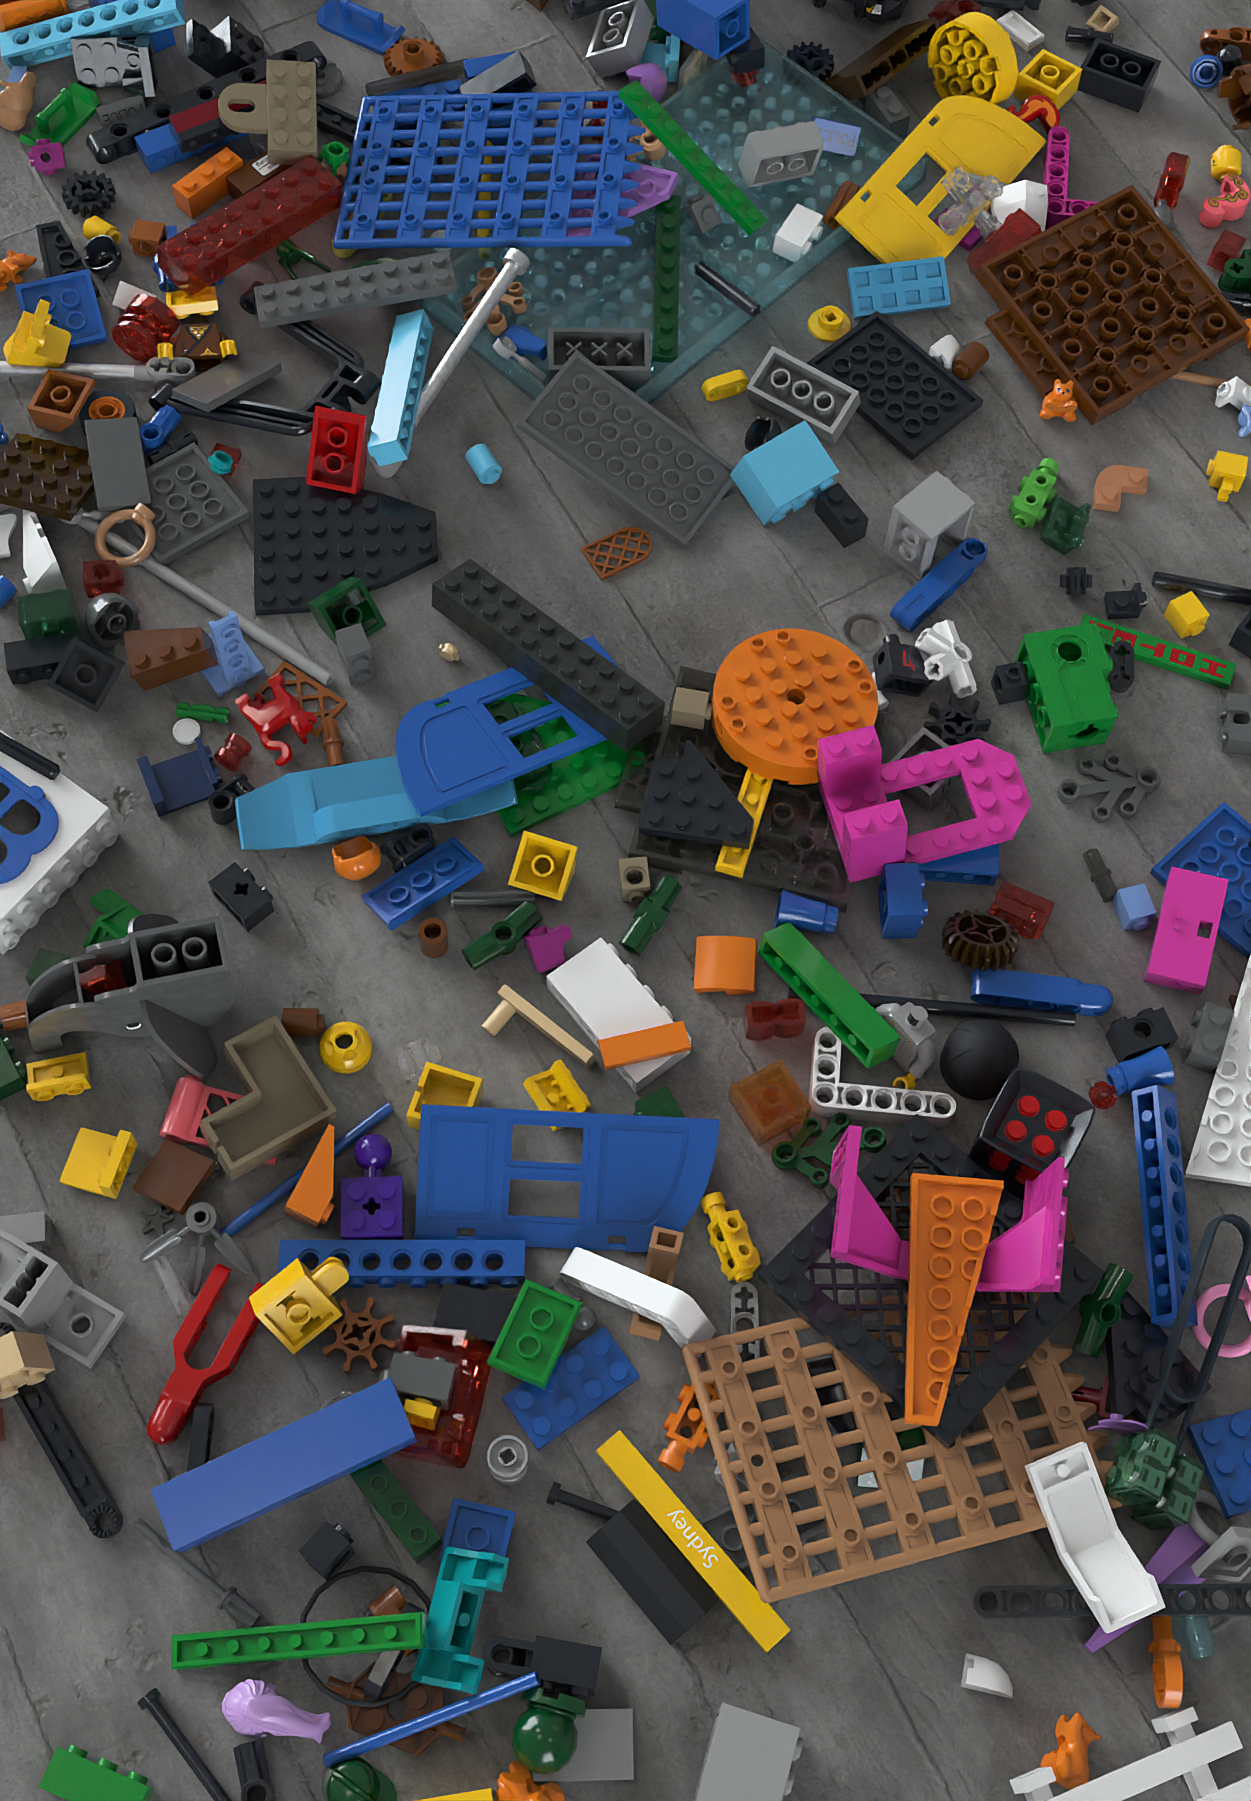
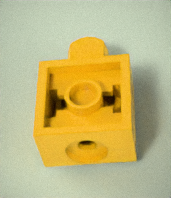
(312, 1305)

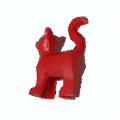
(275, 714)

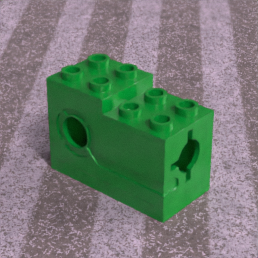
(1068, 686)

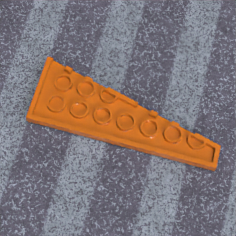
(946, 1252)

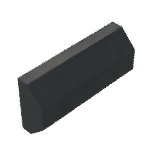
(652, 1571)

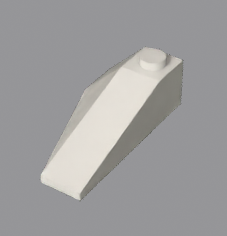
(1028, 196)
(38, 558)

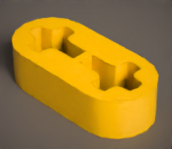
(725, 385)

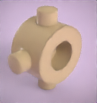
(449, 652)

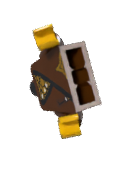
(199, 343)

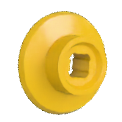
(825, 330)

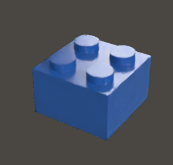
(901, 900)

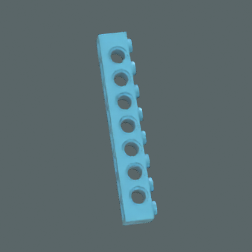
(52, 37)

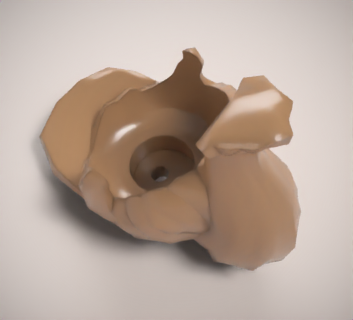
(17, 101)

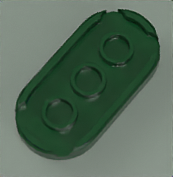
(526, 743)

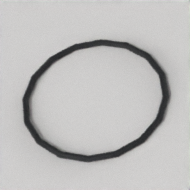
(354, 1702)

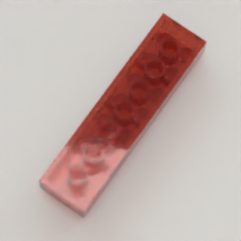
(249, 226)

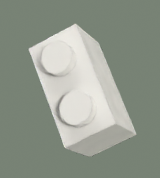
(798, 233)

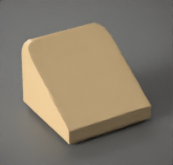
(1103, 20)

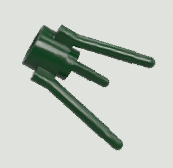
(292, 254)

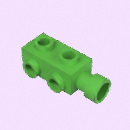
(1034, 494)

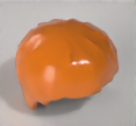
(356, 858)

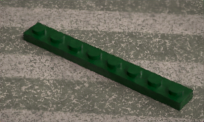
(666, 280)

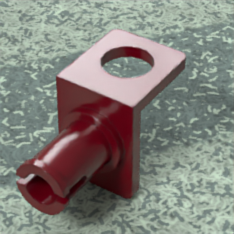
(1097, 1397)

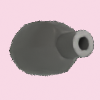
(1164, 213)

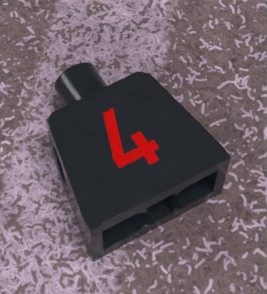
(900, 668)

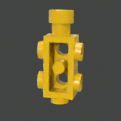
(737, 1245)

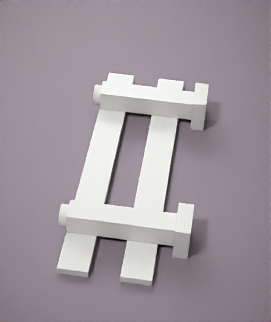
(1186, 1756)

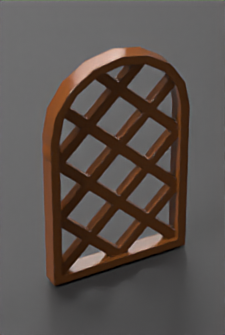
(617, 534)

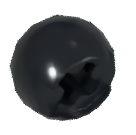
(1230, 57)

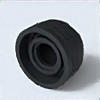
(978, 1059)

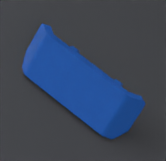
(358, 25)

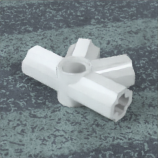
(947, 657)

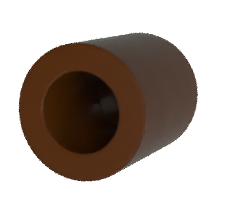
(970, 360)
(433, 937)
(303, 1022)

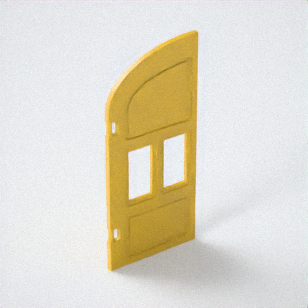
(967, 134)

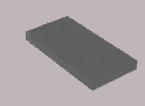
(227, 380)
(117, 463)
(724, 1530)

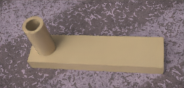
(514, 1003)

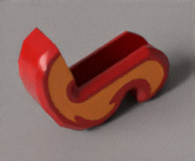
(1038, 107)

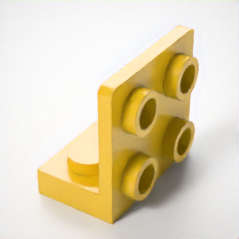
(99, 1162)

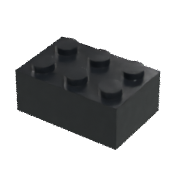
(1118, 74)

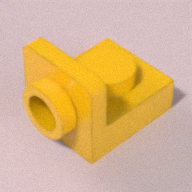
(421, 1413)

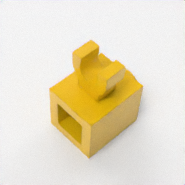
(1226, 473)

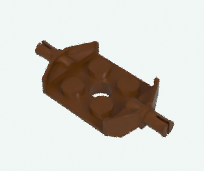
(418, 1702)

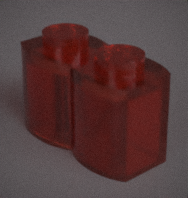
(1172, 179)
(768, 1019)

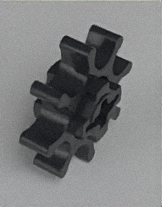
(956, 723)

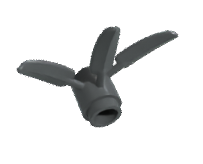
(198, 1253)

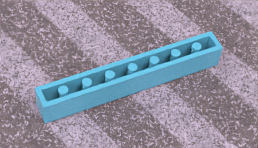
(401, 388)

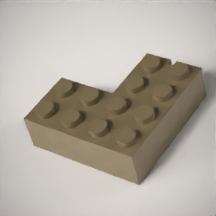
(281, 1103)

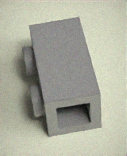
(29, 1228)

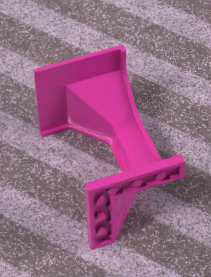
(1017, 1261)

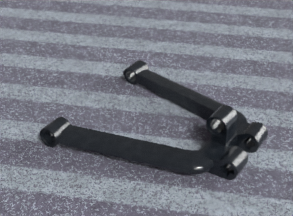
(347, 381)

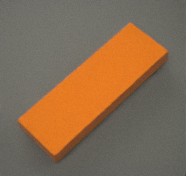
(644, 1045)

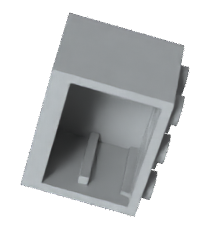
(928, 525)
(748, 1758)

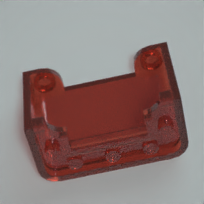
(456, 1428)

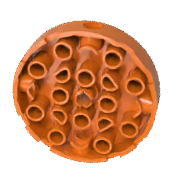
(784, 695)

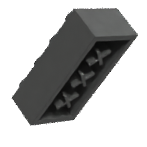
(617, 351)

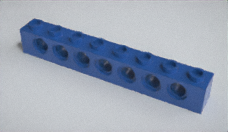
(1163, 1203)
(418, 1252)

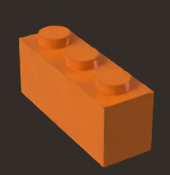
(206, 183)

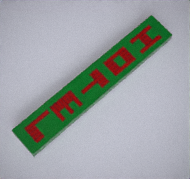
(1166, 654)

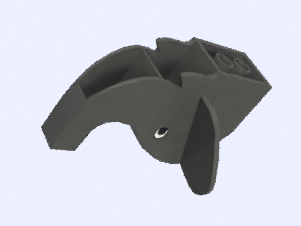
(173, 990)

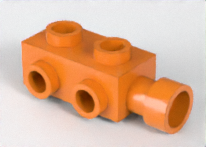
(689, 1418)

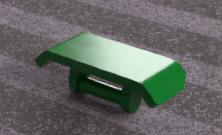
(63, 115)

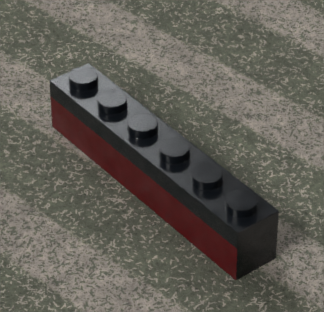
(202, 125)

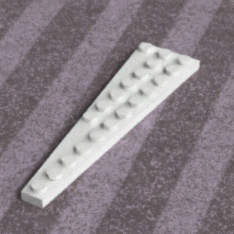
(1224, 1133)

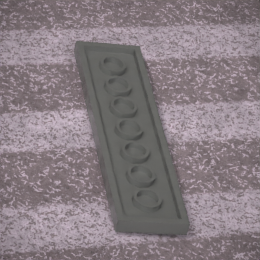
(355, 289)

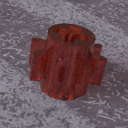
(745, 79)

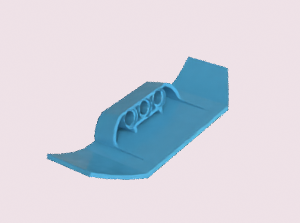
(345, 804)

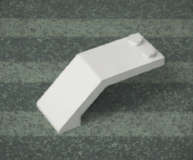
(1090, 1540)

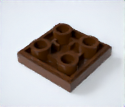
(174, 1176)

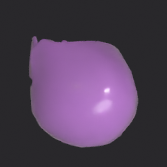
(650, 77)

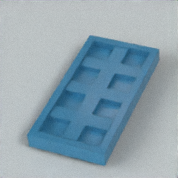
(898, 287)

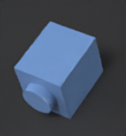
(1134, 907)

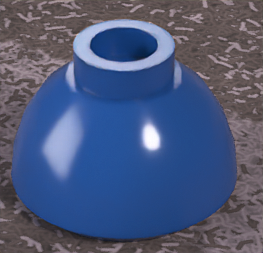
(1206, 71)

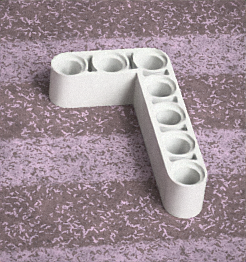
(868, 1095)
(639, 1294)

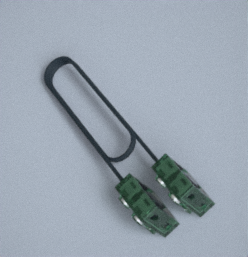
(1148, 1463)

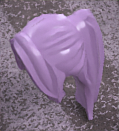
(256, 1709)

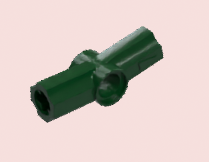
(650, 915)
(515, 926)
(1101, 1310)

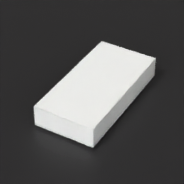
(1021, 30)

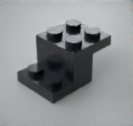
(223, 48)

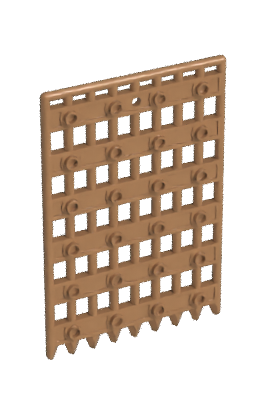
(882, 1449)

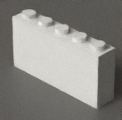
(611, 1002)

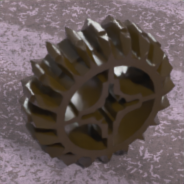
(980, 940)

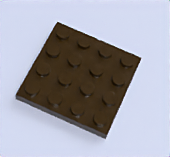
(45, 476)

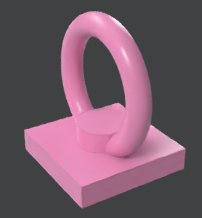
(1200, 1332)

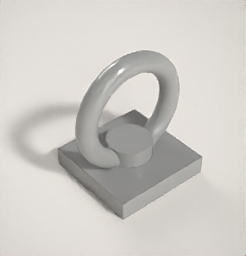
(1229, 1553)

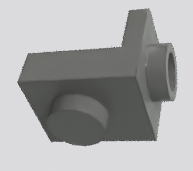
(702, 212)

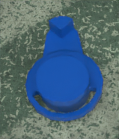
(525, 341)

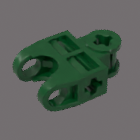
(1239, 275)

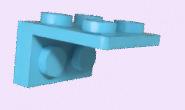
(665, 56)

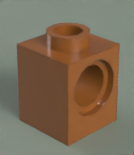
(146, 237)

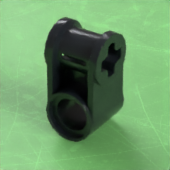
(226, 797)
(404, 849)

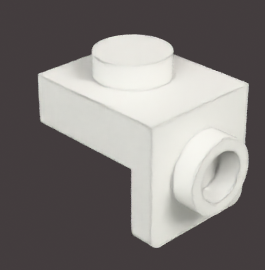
(1234, 392)

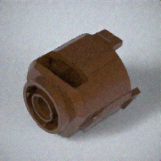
(1238, 93)

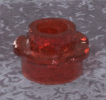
(1098, 1100)

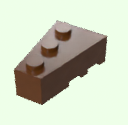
(167, 654)

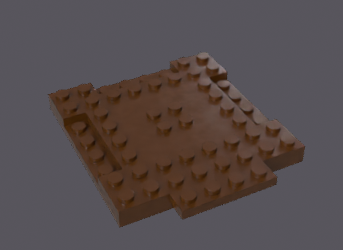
(1106, 305)

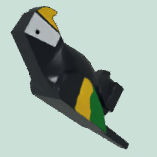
(886, 10)

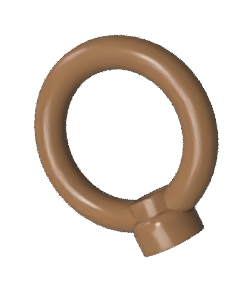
(142, 516)

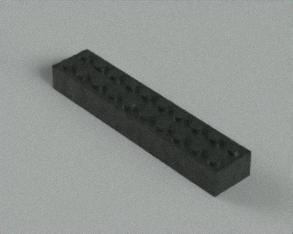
(548, 655)

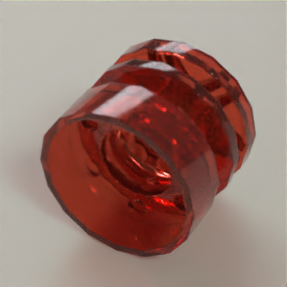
(144, 327)

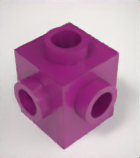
(56, 153)

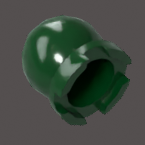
(546, 1732)

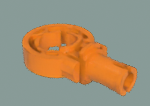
(1166, 1664)

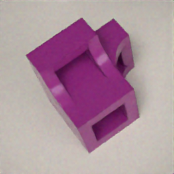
(546, 946)

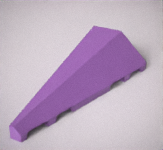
(1168, 1565)

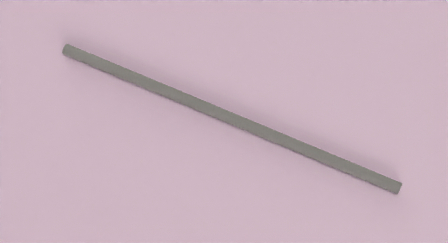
(213, 604)

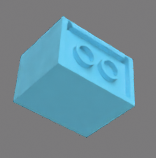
(784, 473)

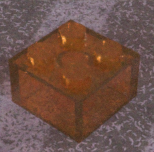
(769, 1102)

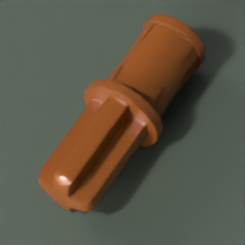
(332, 742)

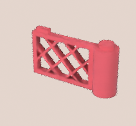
(188, 1108)

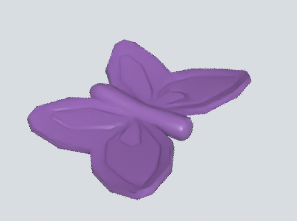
(1119, 1425)

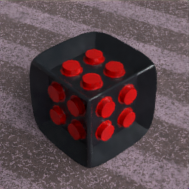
(1030, 1129)

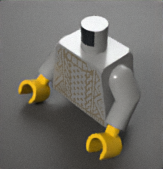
(916, 1045)

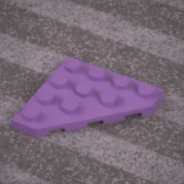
(654, 187)

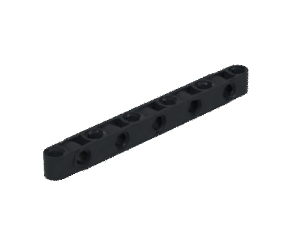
(118, 138)

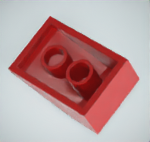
(338, 450)

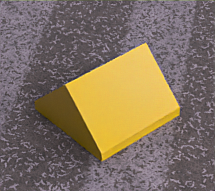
(543, 865)

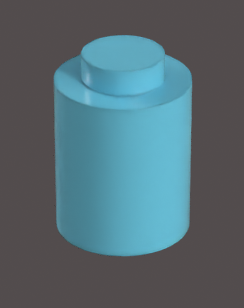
(483, 464)

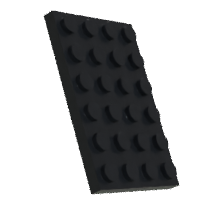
(898, 384)

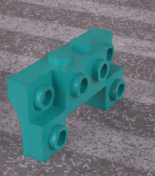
(454, 1619)

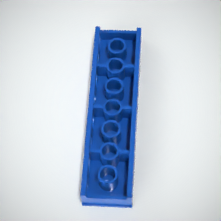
(283, 1466)

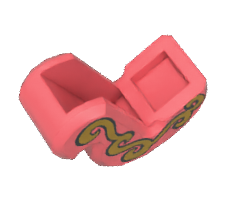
(1229, 205)

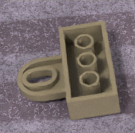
(281, 110)

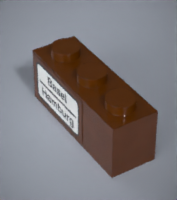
(252, 175)

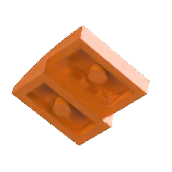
(725, 964)

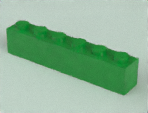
(829, 995)

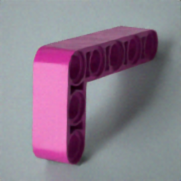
(1056, 178)

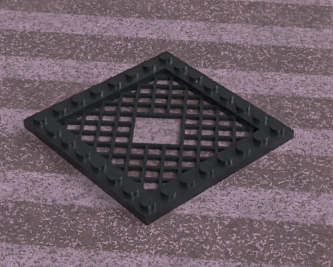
(852, 1339)

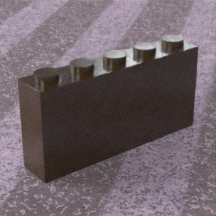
(884, 60)

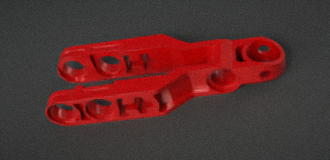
(189, 1384)

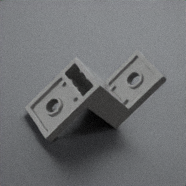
(47, 1302)

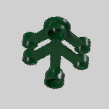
(822, 1148)

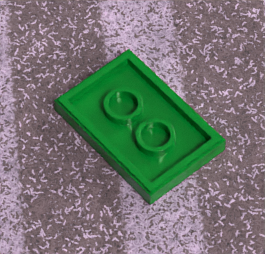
(534, 1334)

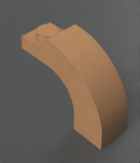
(661, 1266)

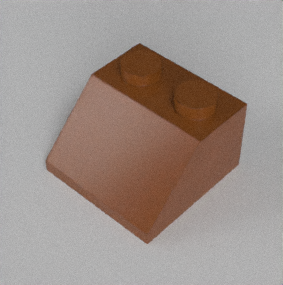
(59, 400)

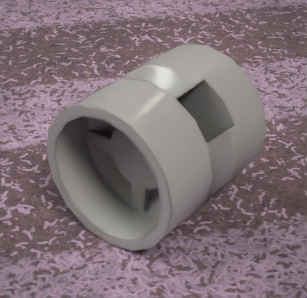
(507, 1460)

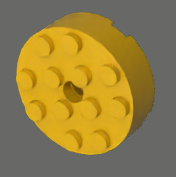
(973, 59)

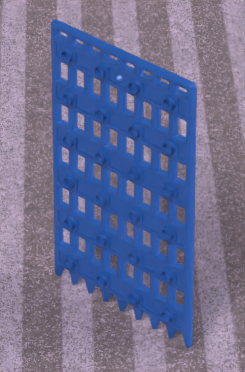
(470, 167)

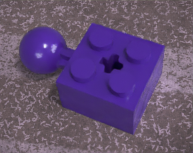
(372, 1191)

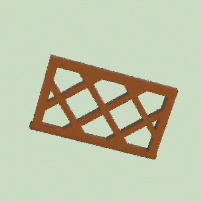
(302, 679)

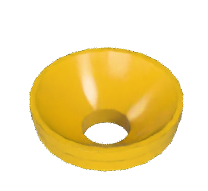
(348, 1059)

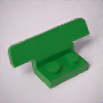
(115, 920)

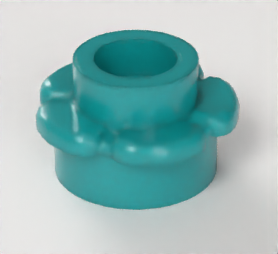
(220, 462)

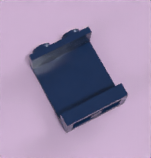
(181, 779)

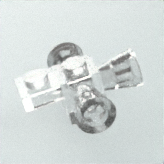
(970, 203)

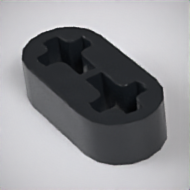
(1127, 666)

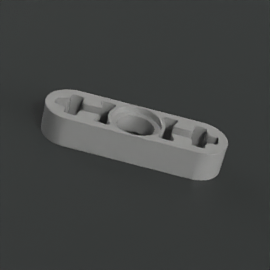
(752, 1305)

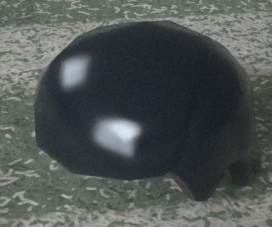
(103, 255)
(761, 431)

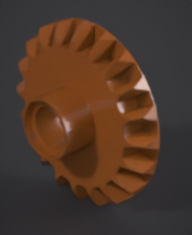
(412, 56)

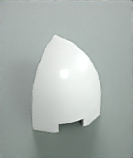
(125, 294)
(945, 351)
(985, 1676)

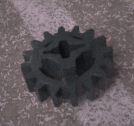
(813, 59)
(88, 193)

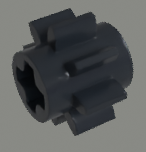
(1076, 580)

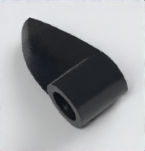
(832, 1394)

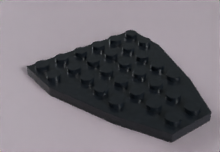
(321, 536)

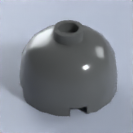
(110, 616)

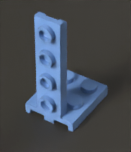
(234, 657)

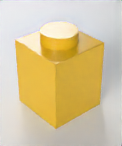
(1186, 615)

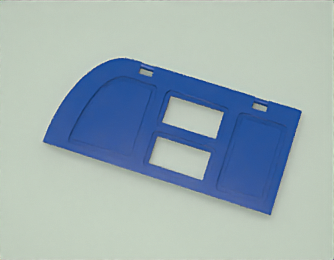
(464, 751)
(631, 1176)

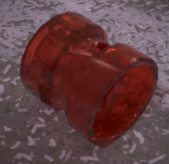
(232, 752)

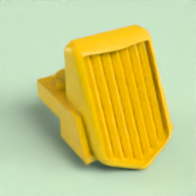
(37, 341)

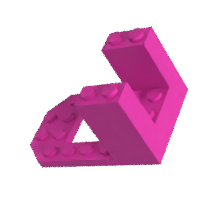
(875, 830)

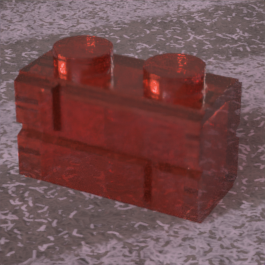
(1022, 909)

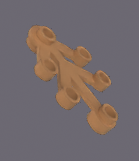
(496, 321)

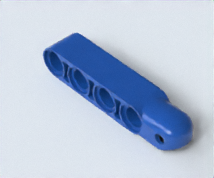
(939, 584)
(1039, 992)

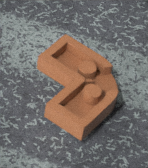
(1116, 480)

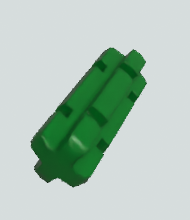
(203, 712)

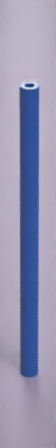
(290, 1183)
(431, 1719)

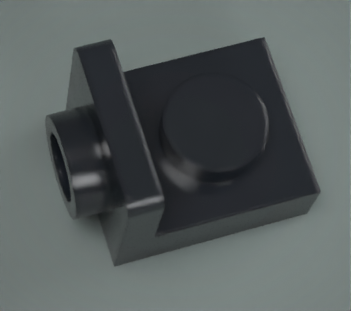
(1125, 603)

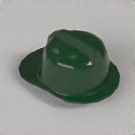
(356, 1781)

